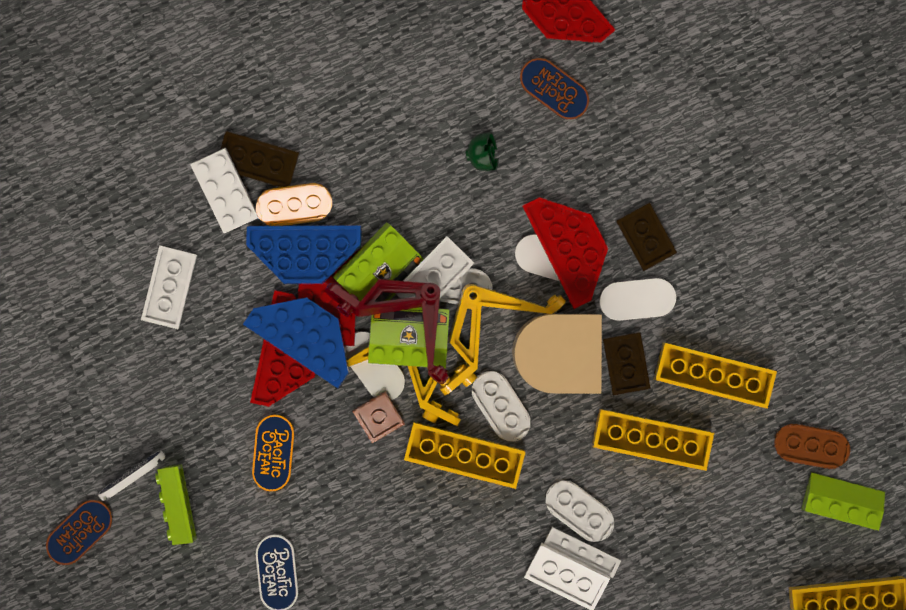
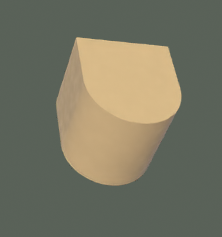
(560, 353)

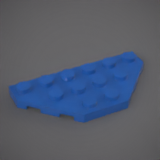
(303, 252)
(304, 334)

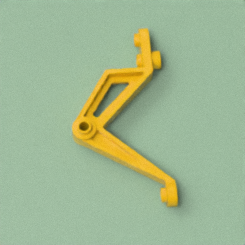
(489, 298)
(433, 409)

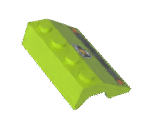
(382, 257)
(400, 338)

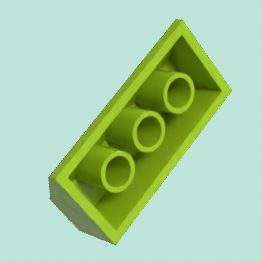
(844, 501)
(177, 504)

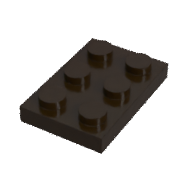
(646, 237)
(626, 363)

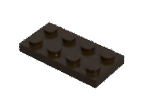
(260, 159)

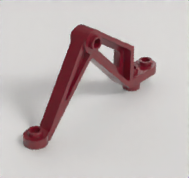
(426, 297)

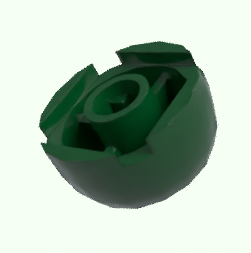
(482, 152)

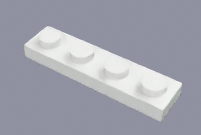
(582, 552)

